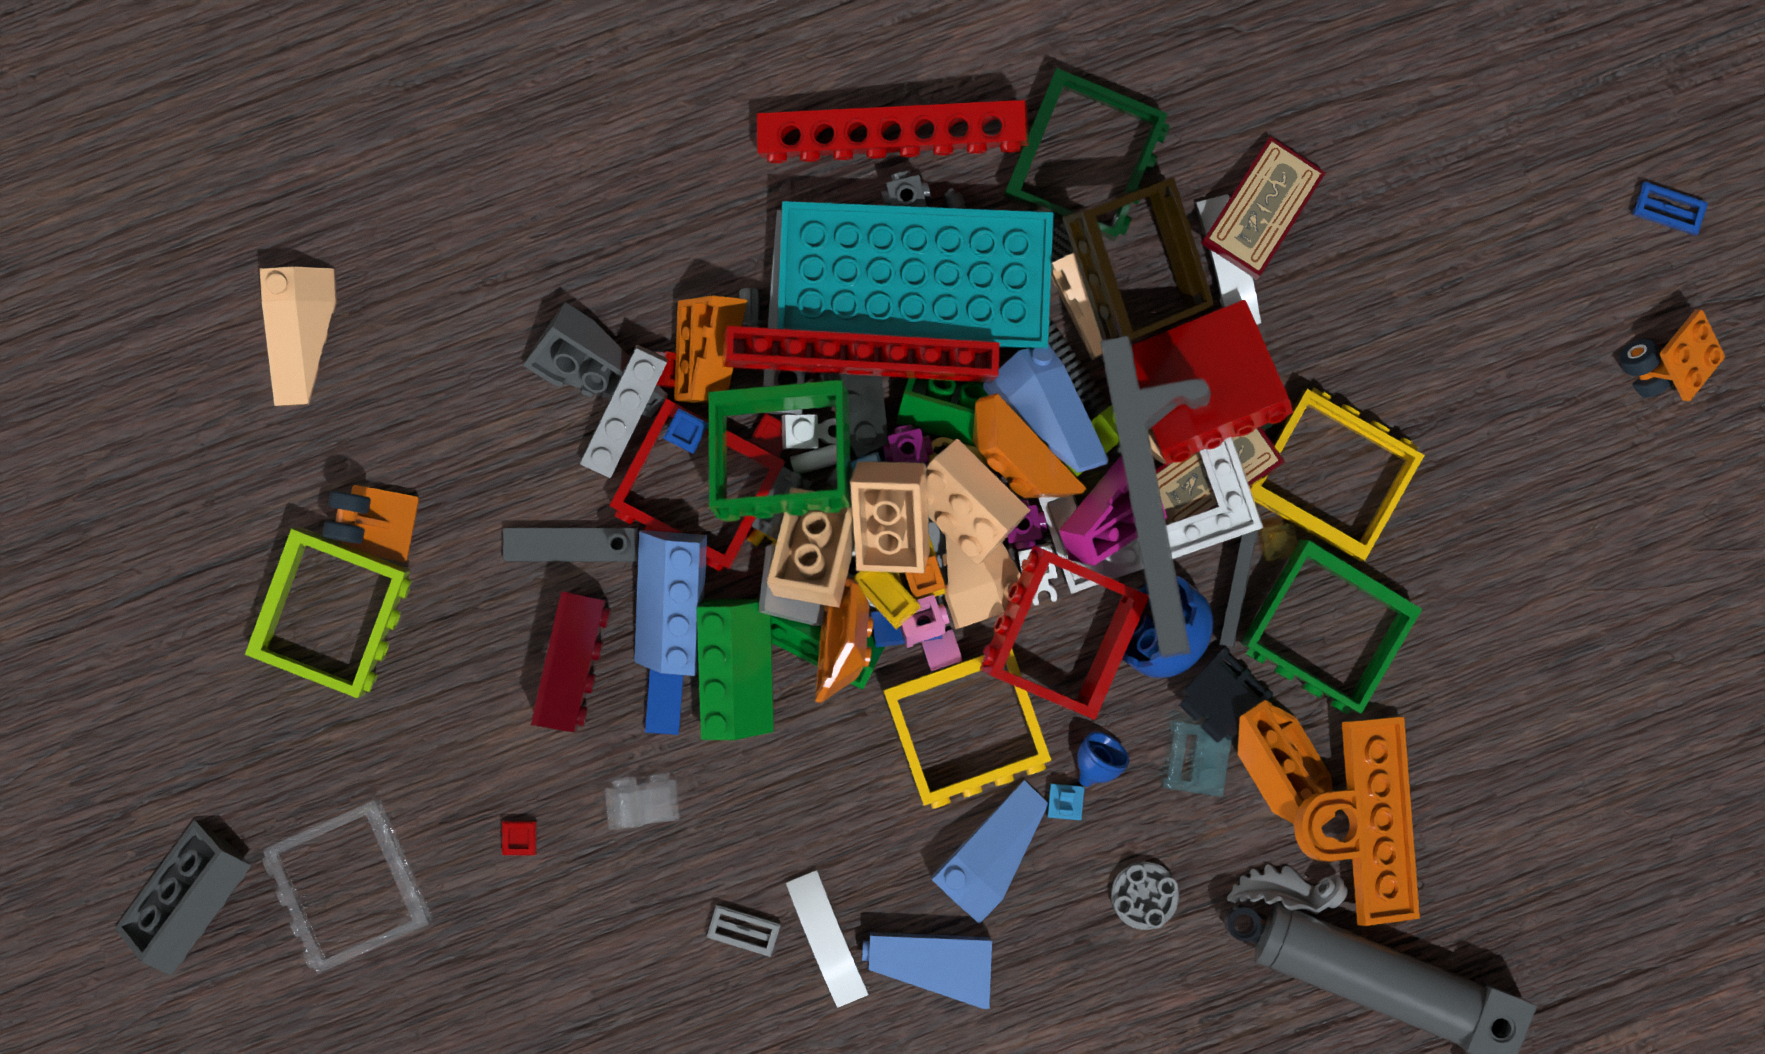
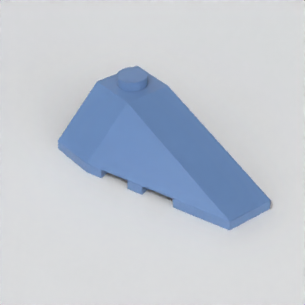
(1047, 401)
(987, 861)

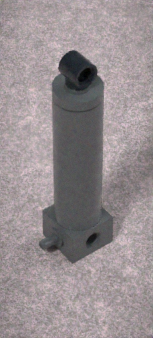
(1386, 980)

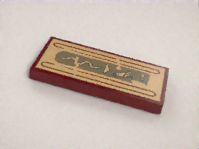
(1263, 208)
(1187, 487)

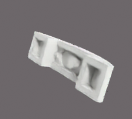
(1232, 281)
(826, 938)

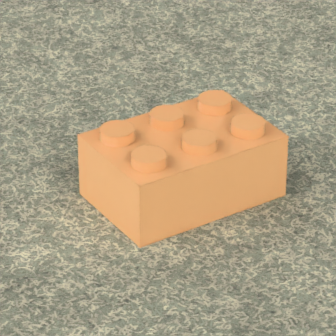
(970, 502)
(890, 516)
(813, 556)

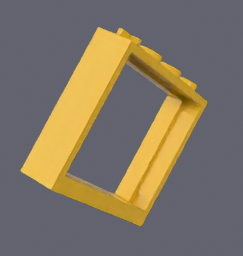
(1373, 432)
(971, 785)

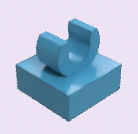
(1065, 801)

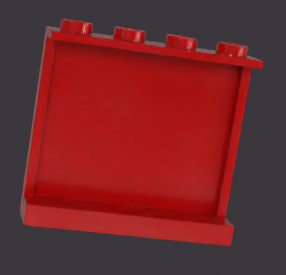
(1236, 366)

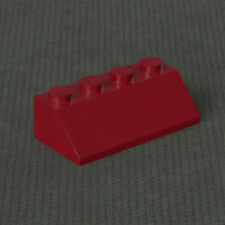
(569, 662)

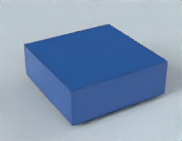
(686, 431)

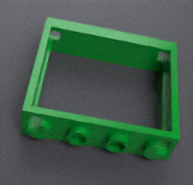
(771, 400)
(1382, 658)

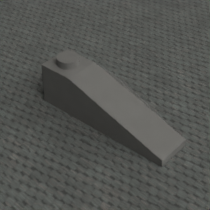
(583, 356)

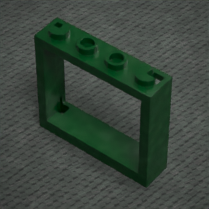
(1106, 97)

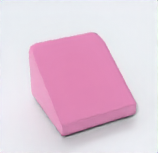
(942, 651)

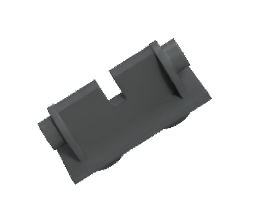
(782, 485)

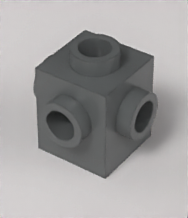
(903, 181)

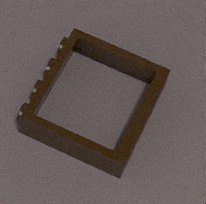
(1099, 275)

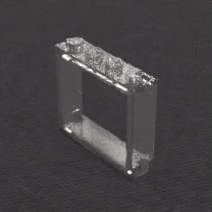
(396, 861)

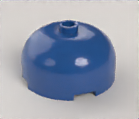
(1146, 654)

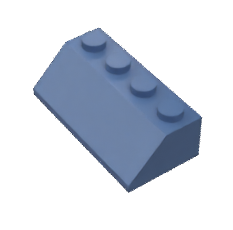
(667, 600)

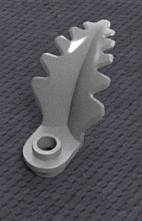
(1289, 889)

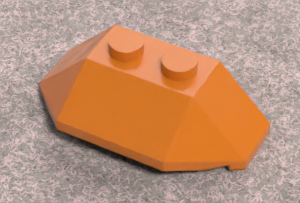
(1019, 452)
(843, 642)
(1281, 759)

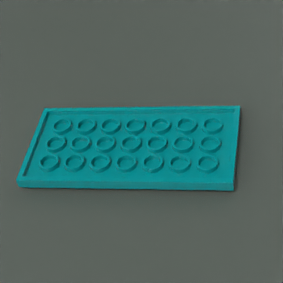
(916, 272)

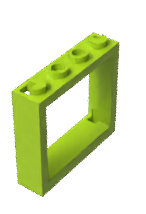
(279, 591)

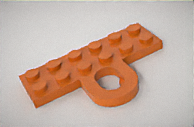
(1379, 820)

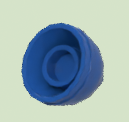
(1100, 759)

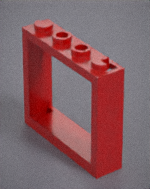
(628, 513)
(1108, 655)

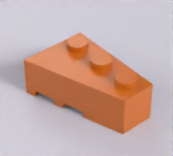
(700, 346)

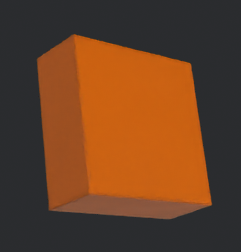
(926, 582)

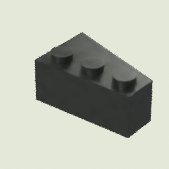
(866, 412)

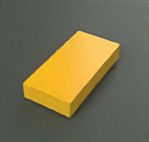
(887, 596)

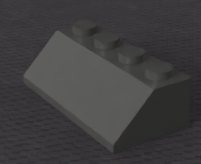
(182, 898)

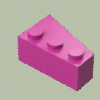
(1102, 520)

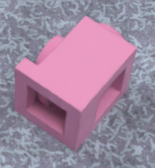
(931, 612)

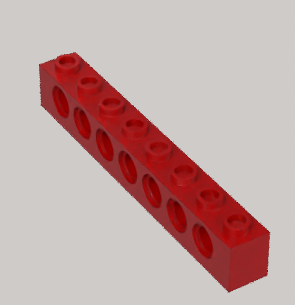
(776, 125)
(860, 354)

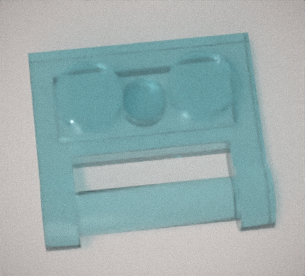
(1208, 763)

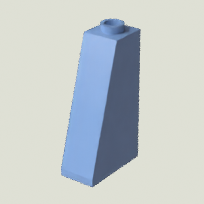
(938, 963)

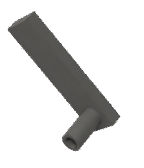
(570, 544)
(1238, 588)

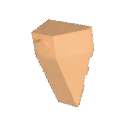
(296, 322)
(977, 590)

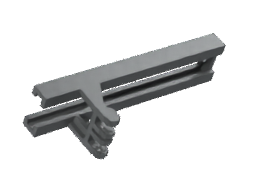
(1134, 415)

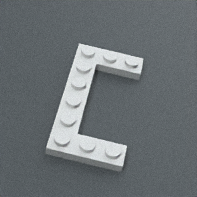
(1233, 518)

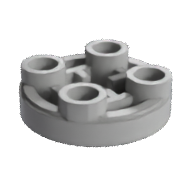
(1144, 895)

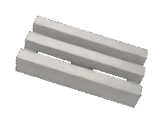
(771, 938)

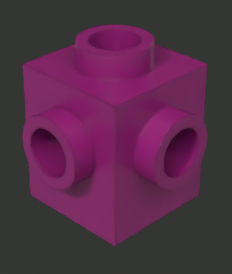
(905, 434)
(1027, 538)

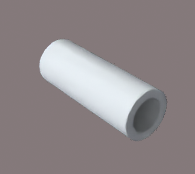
(814, 459)

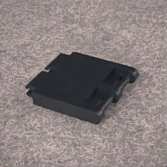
(1222, 696)

